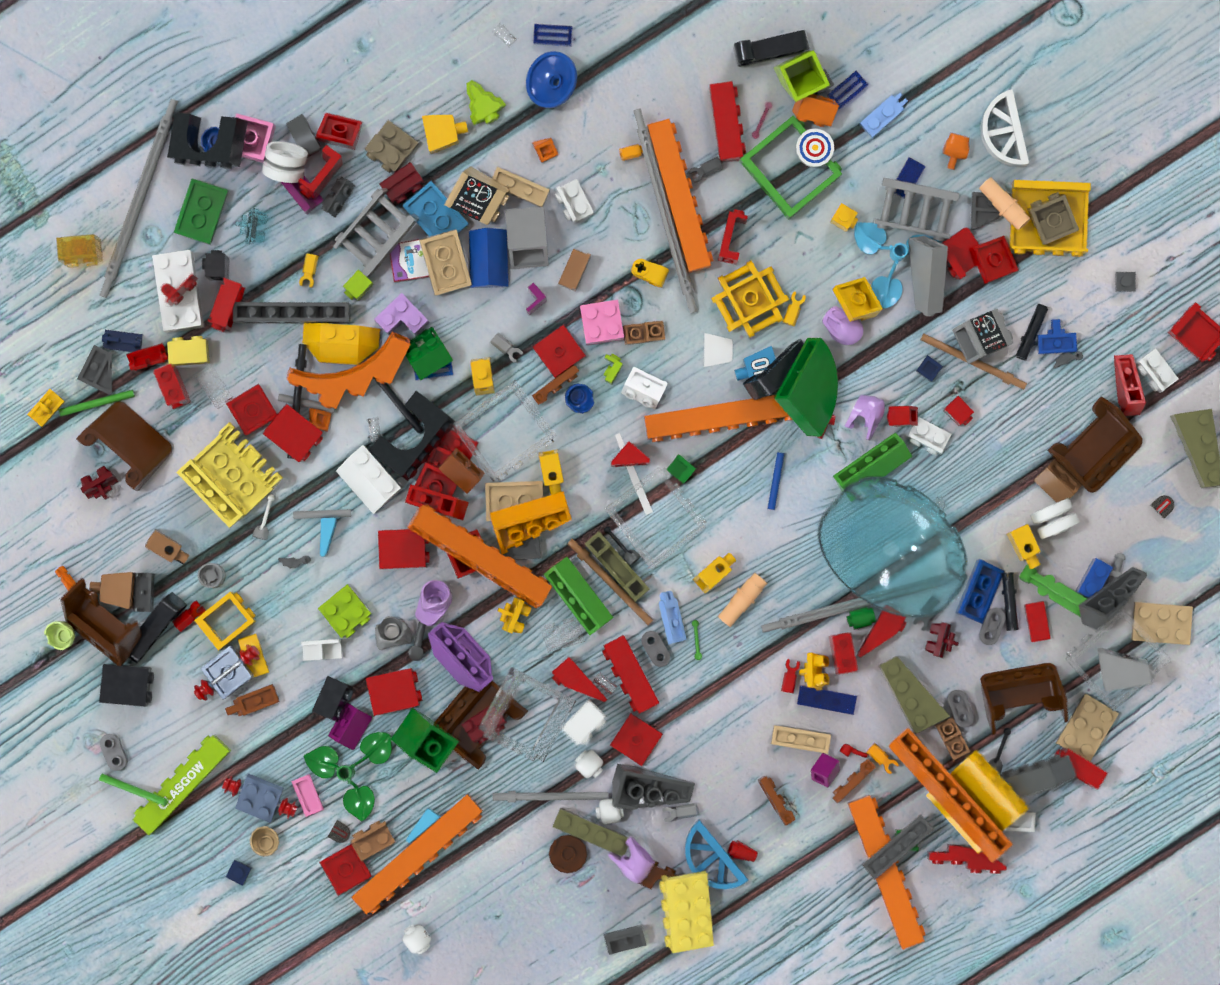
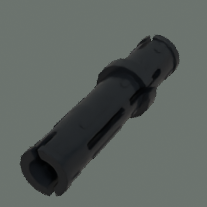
(1029, 337)
(1010, 601)

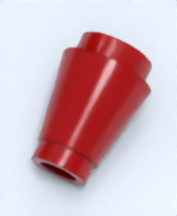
(740, 851)

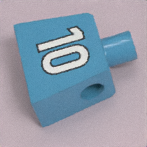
(755, 363)

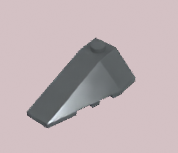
(1110, 599)
(644, 788)

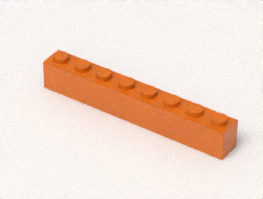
(679, 195)
(713, 418)
(479, 556)
(950, 795)
(416, 854)
(891, 881)

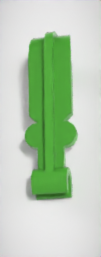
(1057, 591)

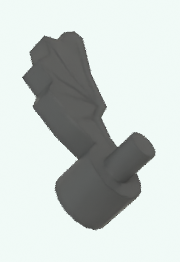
(1066, 358)
(294, 563)

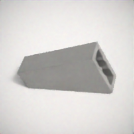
(928, 273)

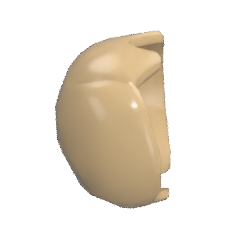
(264, 841)

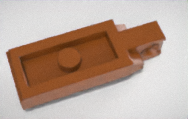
(555, 385)
(254, 701)
(853, 780)
(776, 800)

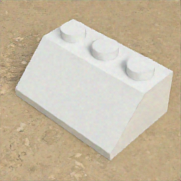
(368, 479)

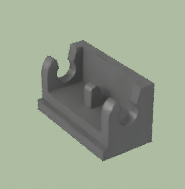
(144, 592)
(625, 939)

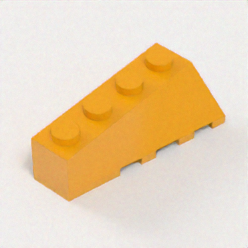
(529, 520)

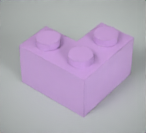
(401, 311)

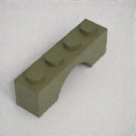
(617, 566)
(591, 832)

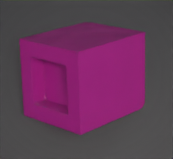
(825, 770)

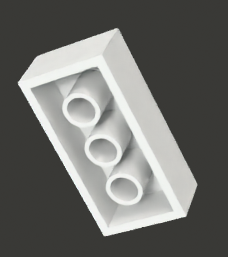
(174, 270)
(584, 722)

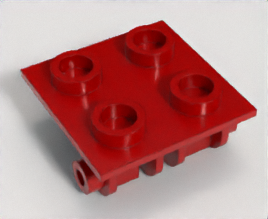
(173, 295)

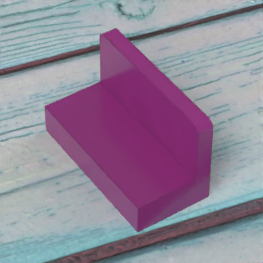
(306, 204)
(539, 297)
(350, 727)

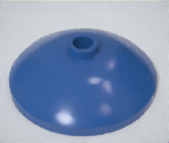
(543, 79)

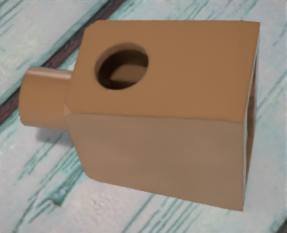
(157, 544)
(116, 589)

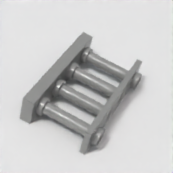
(910, 190)
(394, 235)

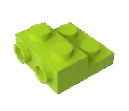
(345, 611)

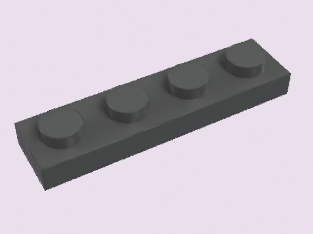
(897, 847)

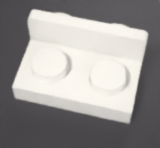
(574, 201)
(1157, 371)
(644, 388)
(929, 436)

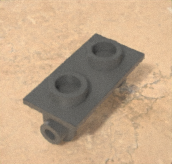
(334, 204)

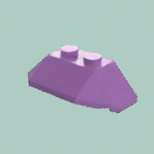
(461, 656)

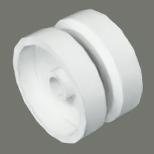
(284, 162)
(1054, 518)

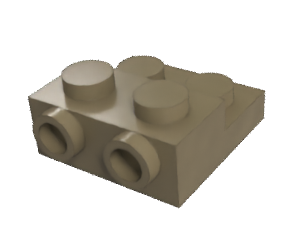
(391, 147)
(1052, 218)

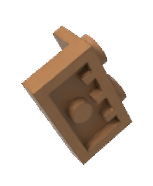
(372, 841)

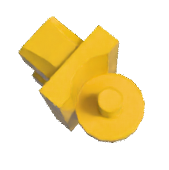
(46, 407)
(511, 614)
(813, 671)

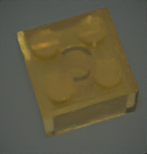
(79, 250)

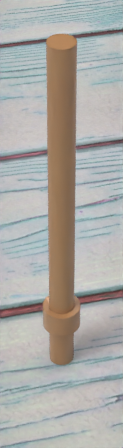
(1007, 377)
(584, 555)

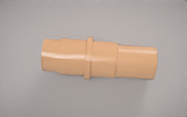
(1004, 203)
(742, 599)

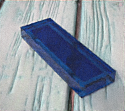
(826, 700)

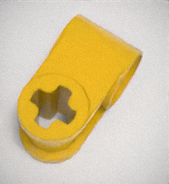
(653, 273)

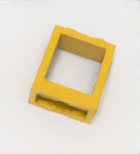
(209, 631)

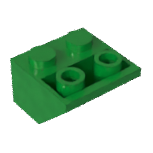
(427, 353)

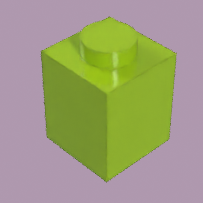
(357, 286)

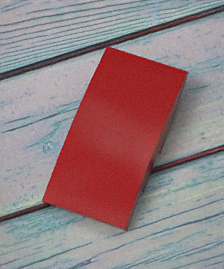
(430, 476)

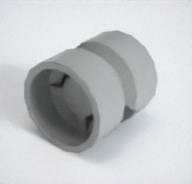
(211, 575)

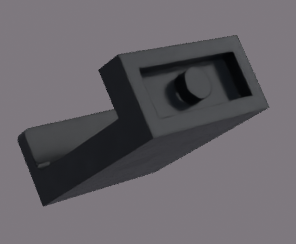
(126, 685)

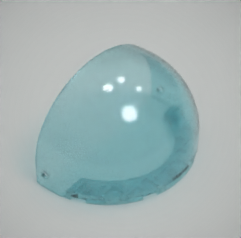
(893, 547)

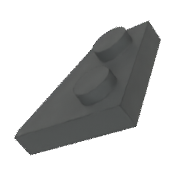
(982, 210)
(98, 370)

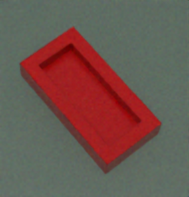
(1037, 621)

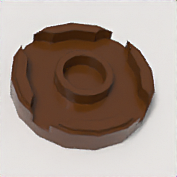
(567, 854)

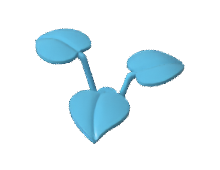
(868, 240)

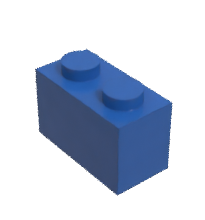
(1094, 578)

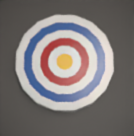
(815, 147)

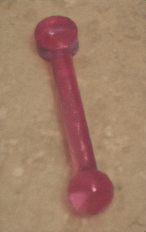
(768, 105)

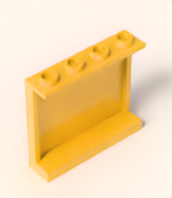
(1027, 237)
(987, 791)

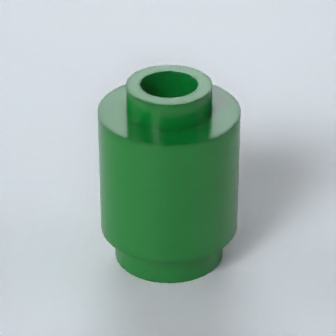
(861, 618)

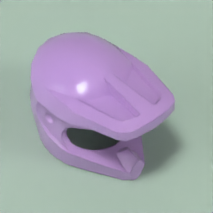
(841, 328)
(871, 409)
(433, 602)
(638, 865)

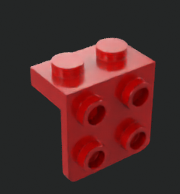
(959, 254)

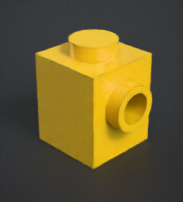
(844, 218)

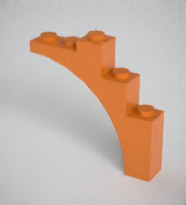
(331, 386)

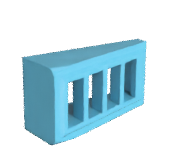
(326, 534)
(427, 819)

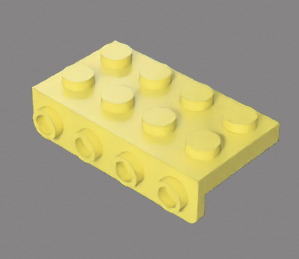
(686, 911)

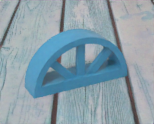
(719, 852)

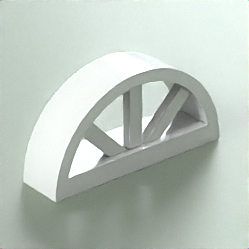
(1015, 128)

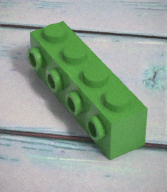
(875, 462)
(578, 595)

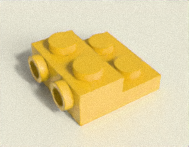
(858, 299)

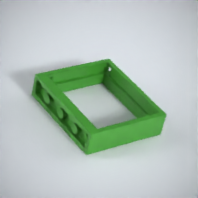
(768, 187)

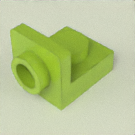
(612, 372)

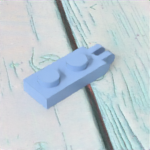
(883, 115)
(671, 618)

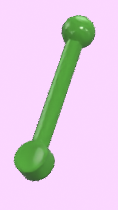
(698, 655)

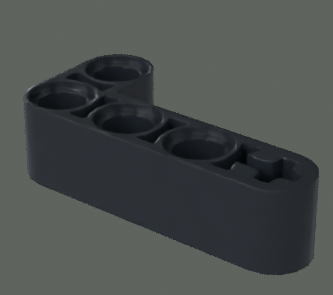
(770, 48)
(774, 375)
(156, 623)

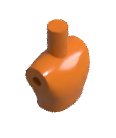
(956, 148)

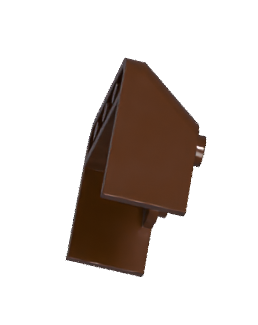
(98, 625)
(1020, 688)

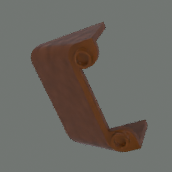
(131, 440)
(1100, 447)
(465, 706)

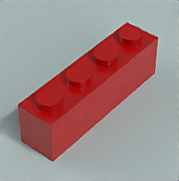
(726, 121)
(631, 674)

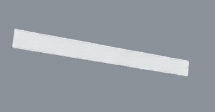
(634, 478)

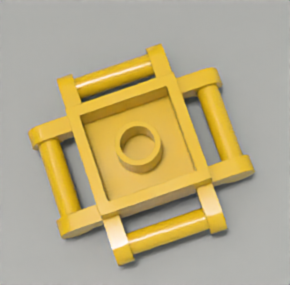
(750, 298)

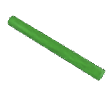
(97, 402)
(133, 789)

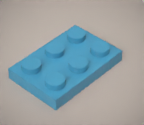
(433, 214)

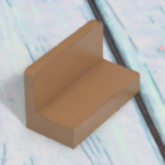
(574, 269)
(1057, 482)

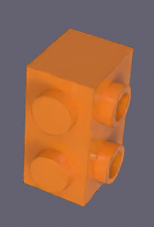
(816, 109)

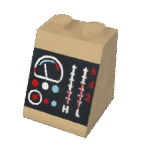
(477, 196)

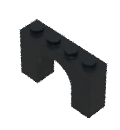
(225, 152)
(436, 425)

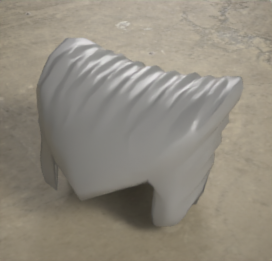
(392, 633)

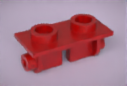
(150, 355)

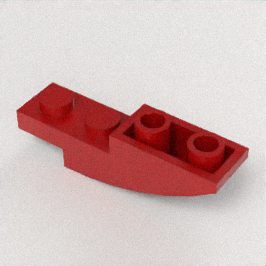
(974, 861)

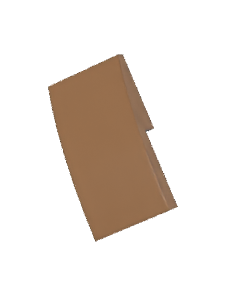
(643, 332)
(952, 739)

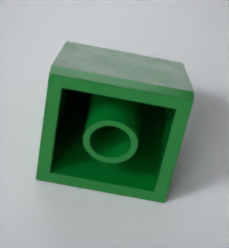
(424, 740)

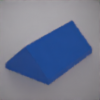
(488, 258)
(979, 591)

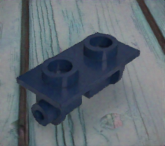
(122, 341)

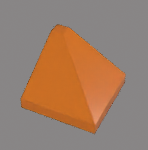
(545, 149)
(319, 418)

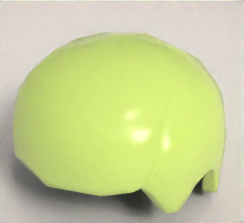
(60, 635)

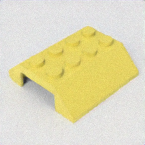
(229, 476)

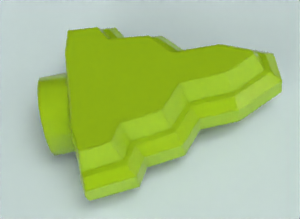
(483, 104)

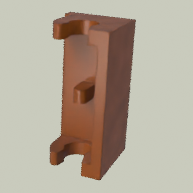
(461, 471)

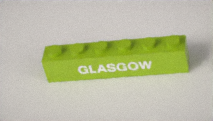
(182, 783)

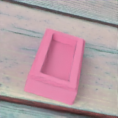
(307, 795)

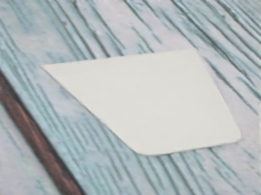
(717, 350)

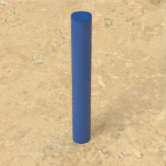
(776, 481)

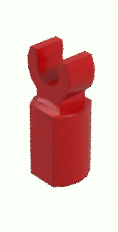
(188, 616)
(790, 677)

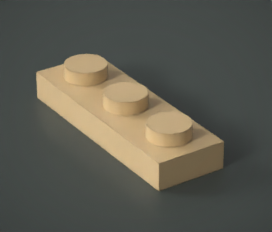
(521, 187)
(800, 739)

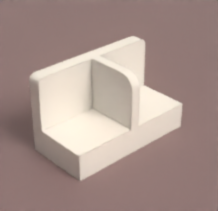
(322, 649)

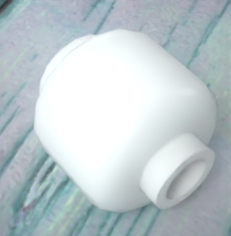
(589, 764)
(608, 813)
(416, 939)

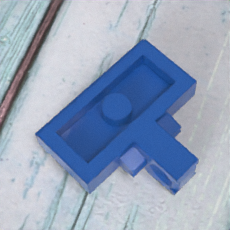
(1056, 340)

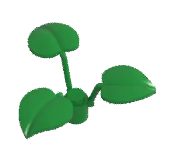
(323, 762)

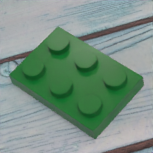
(201, 211)

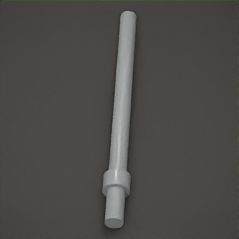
(512, 796)

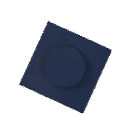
(929, 368)
(238, 872)

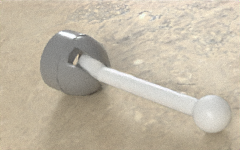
(261, 531)

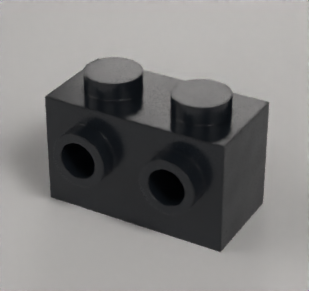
(216, 265)
(333, 699)

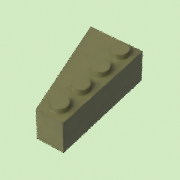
(1200, 443)
(914, 700)

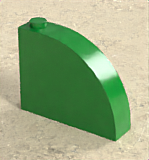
(810, 388)

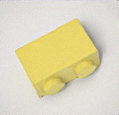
(188, 351)

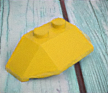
(340, 342)

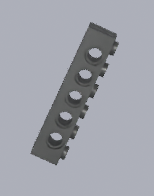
(292, 312)

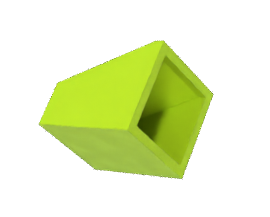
(802, 75)

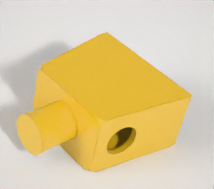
(442, 131)
(482, 376)
(550, 463)
(1020, 538)
(710, 577)

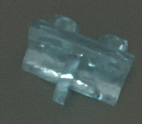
(254, 218)

